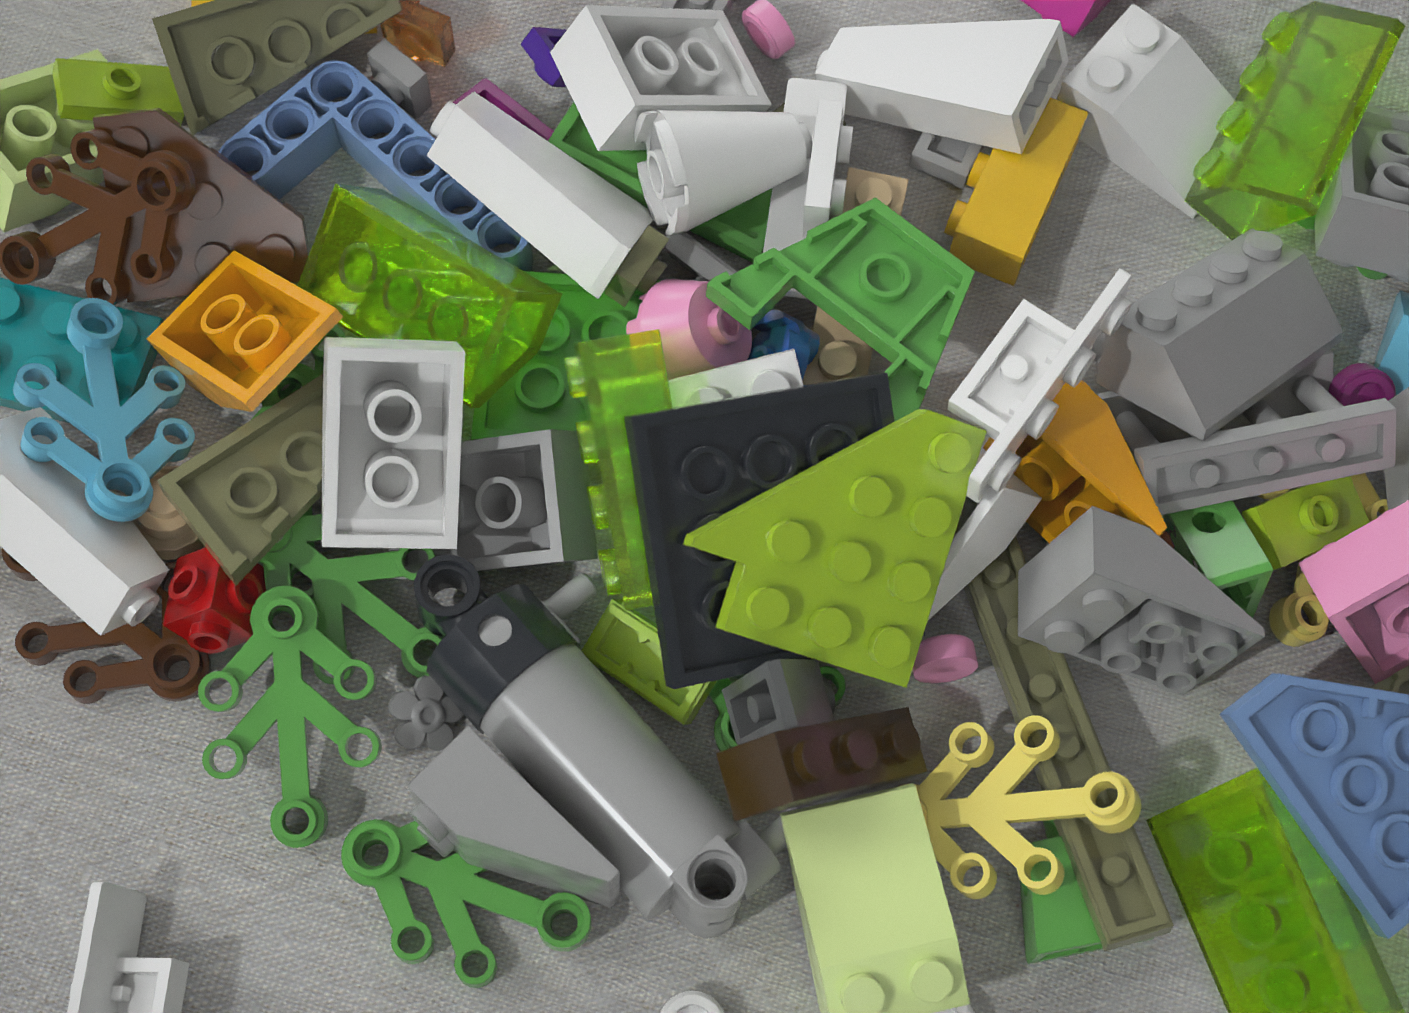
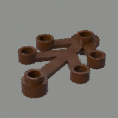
(107, 215)
(150, 671)

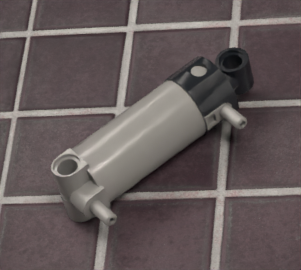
(587, 750)

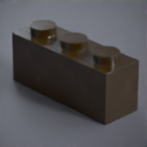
(820, 762)

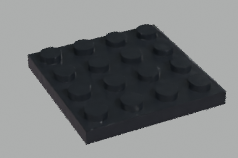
(709, 460)

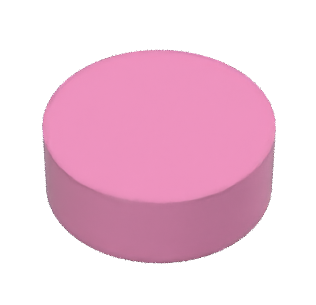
(768, 29)
(945, 659)

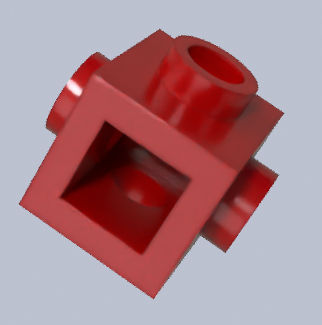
(207, 604)

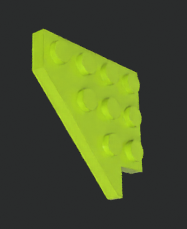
(850, 547)

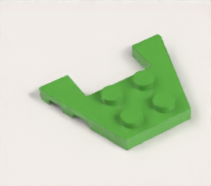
(872, 278)

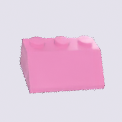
(1366, 590)

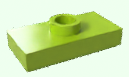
(103, 87)
(1305, 519)
(629, 650)

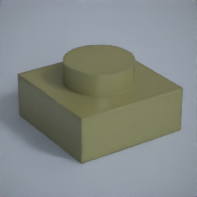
(640, 268)

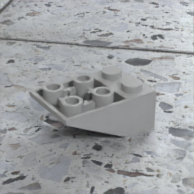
(1130, 605)

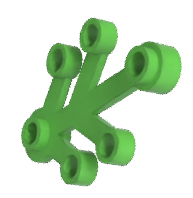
(338, 583)
(289, 704)
(450, 885)

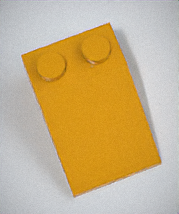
(242, 332)
(1083, 465)

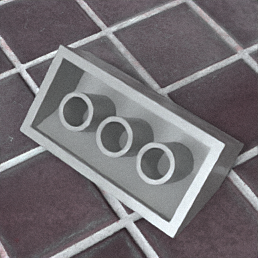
(1221, 334)

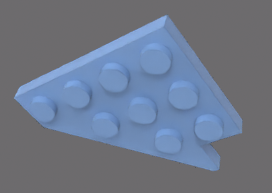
(1343, 776)

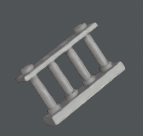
(1268, 453)

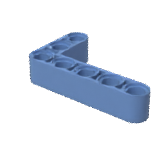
(390, 159)

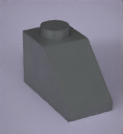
(779, 698)

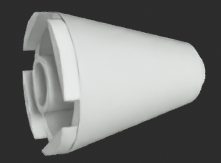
(714, 161)

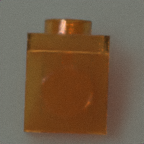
(421, 33)

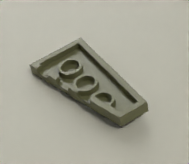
(240, 49)
(253, 481)

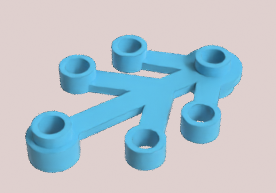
(104, 419)

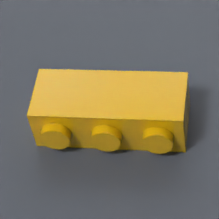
(1014, 195)

